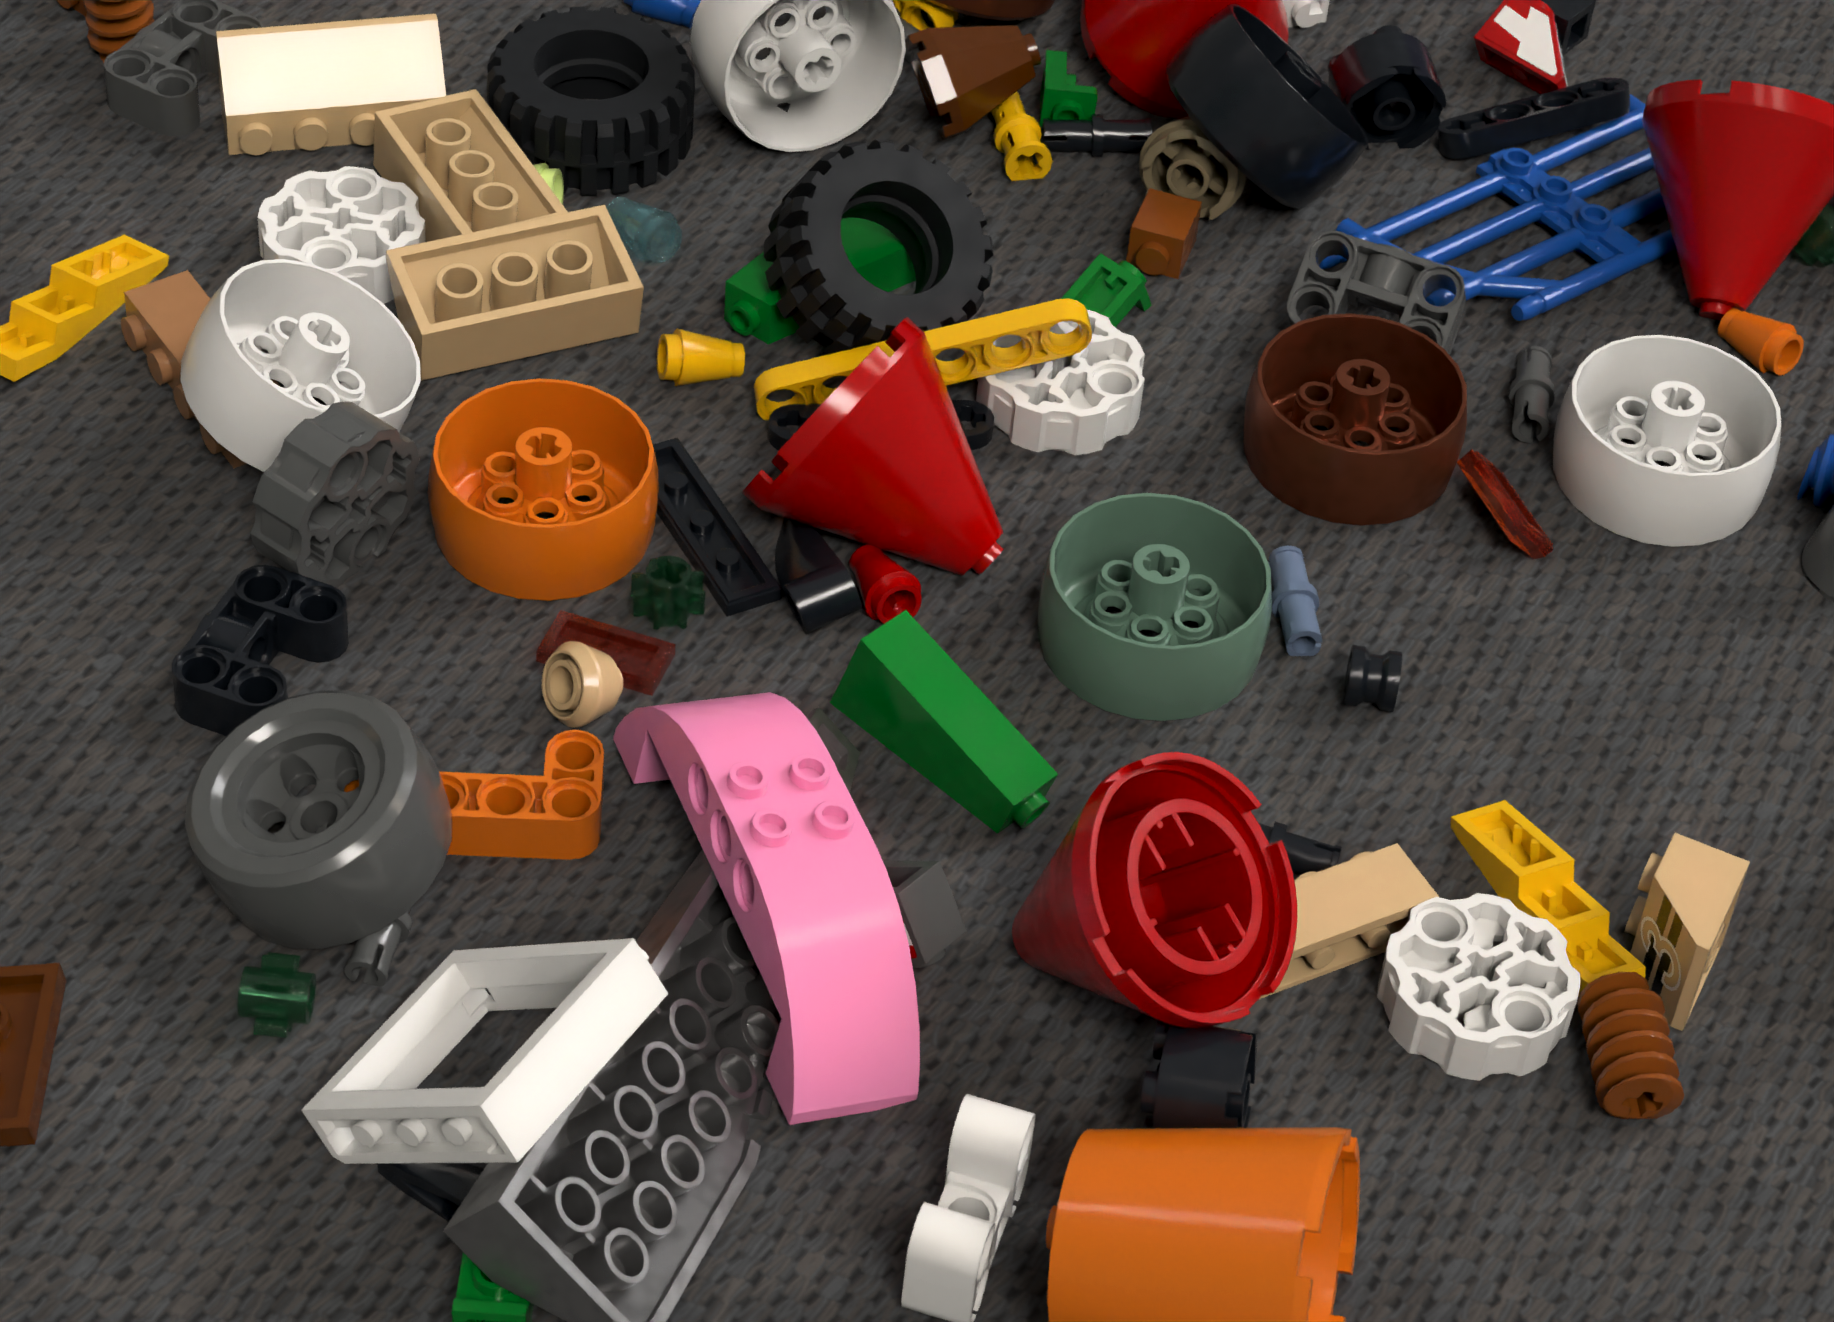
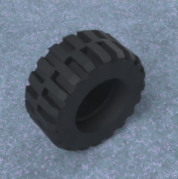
(633, 69)
(911, 201)

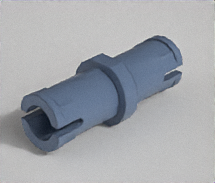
(1295, 601)

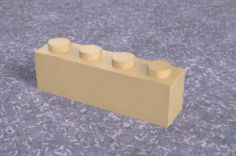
(1352, 911)

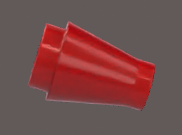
(884, 584)

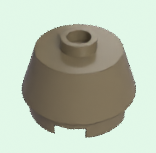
(1189, 165)

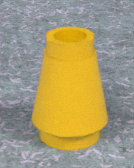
(698, 358)

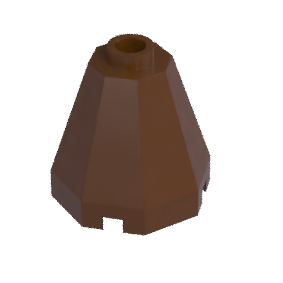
(970, 71)

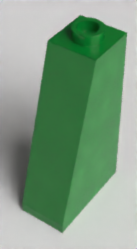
(870, 249)
(943, 725)

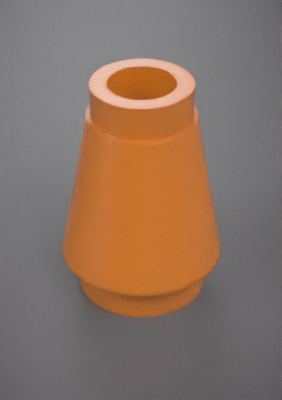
(1762, 340)

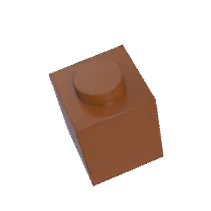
(1163, 233)

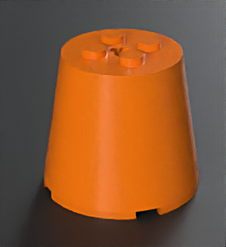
(1204, 1225)

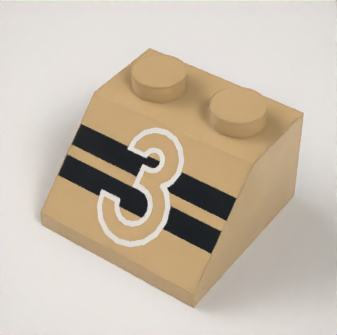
(1684, 919)

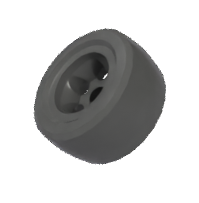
(342, 857)

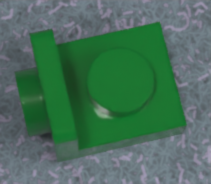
(1059, 93)
(1110, 289)

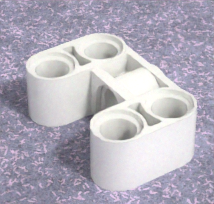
(960, 1236)

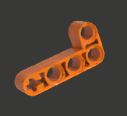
(531, 813)

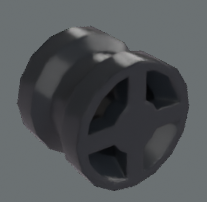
(1372, 678)

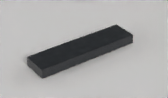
(710, 534)

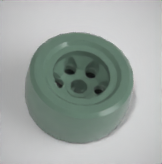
(1161, 566)

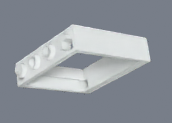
(373, 1104)

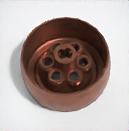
(1367, 385)

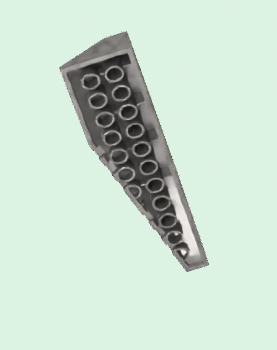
(654, 1149)

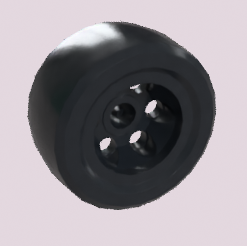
(1265, 107)

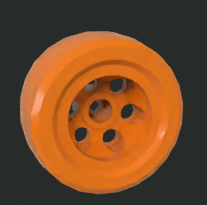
(543, 449)

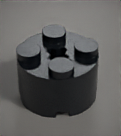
(1389, 87)
(1200, 1078)

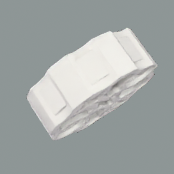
(342, 224)
(1071, 400)
(1479, 968)

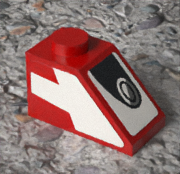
(1524, 44)

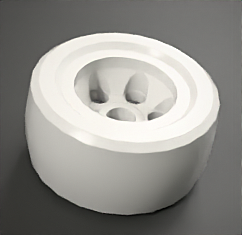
(826, 68)
(309, 334)
(1674, 404)

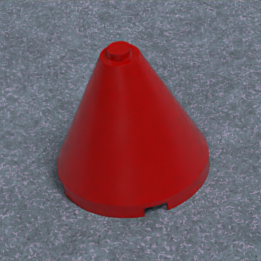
(1142, 36)
(1738, 181)
(888, 464)
(1165, 896)

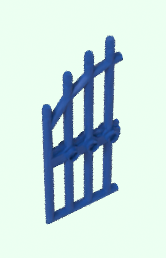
(1543, 200)

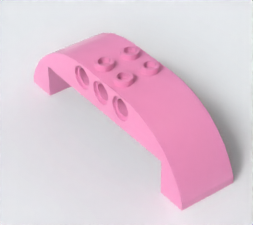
(801, 891)

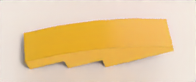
(78, 299)
(1540, 881)

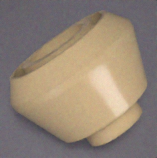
(580, 684)

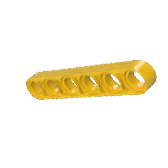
(972, 337)

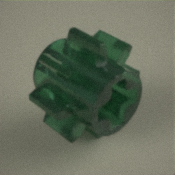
(668, 592)
(276, 994)

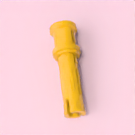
(1019, 138)

